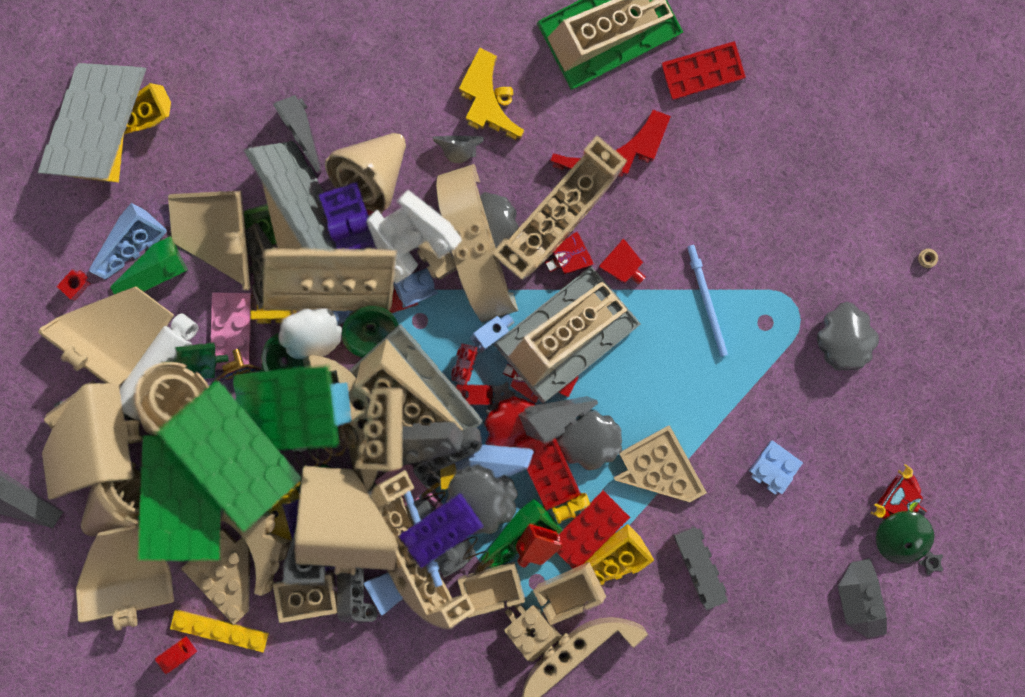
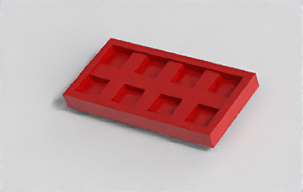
(703, 70)
(550, 472)
(591, 529)

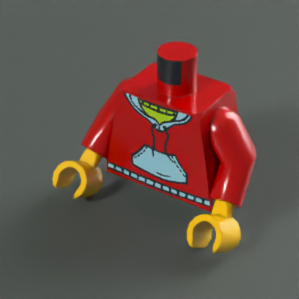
(901, 495)

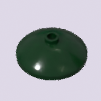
(362, 339)
(274, 352)
(901, 529)

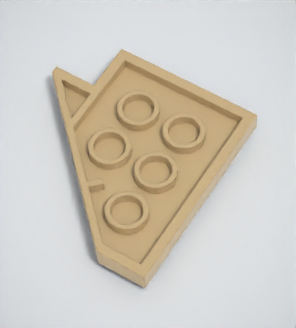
(661, 467)
(227, 579)

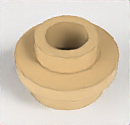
(934, 258)

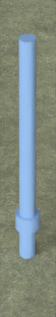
(696, 264)
(432, 567)

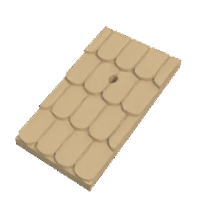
(328, 279)

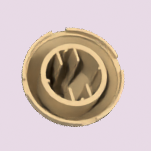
(372, 165)
(164, 392)
(113, 505)

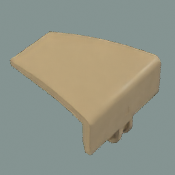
(213, 230)
(109, 333)
(89, 442)
(341, 523)
(119, 583)

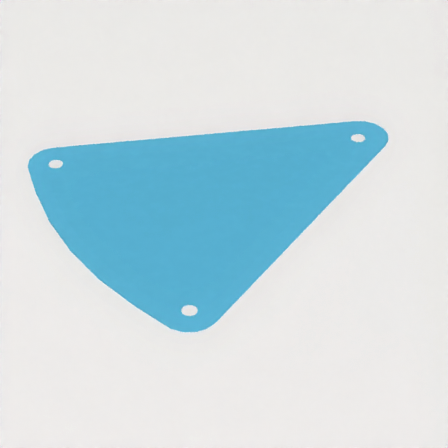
(647, 381)

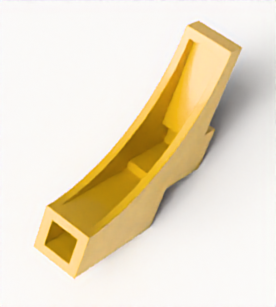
(485, 108)

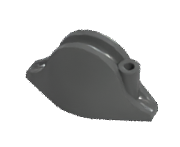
(458, 148)

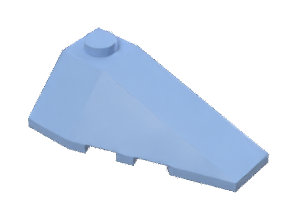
(129, 236)
(498, 459)

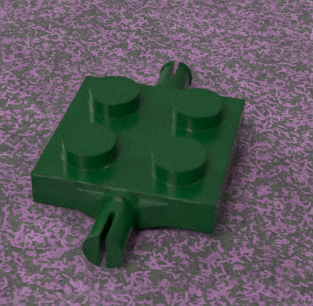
(199, 358)

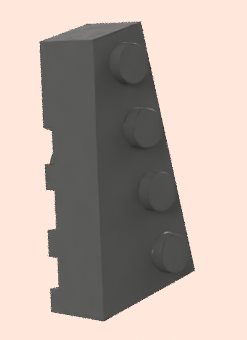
(429, 441)
(700, 568)

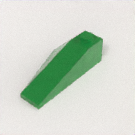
(154, 267)
(505, 545)

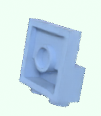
(775, 468)

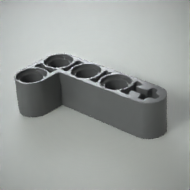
(429, 470)
(350, 599)

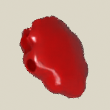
(505, 424)

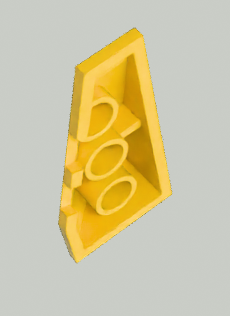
(149, 109)
(620, 555)

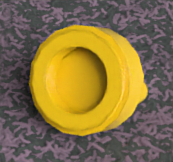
(502, 92)

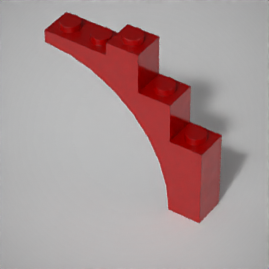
(644, 145)

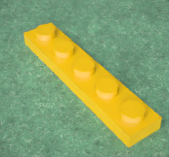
(219, 630)

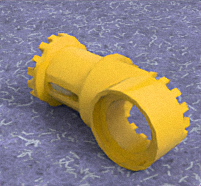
(567, 511)

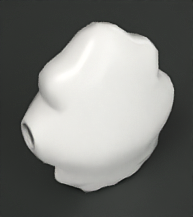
(310, 333)

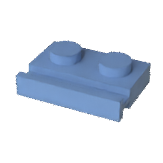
(415, 288)

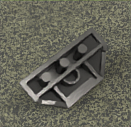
(863, 599)

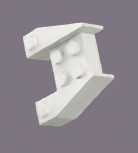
(410, 228)

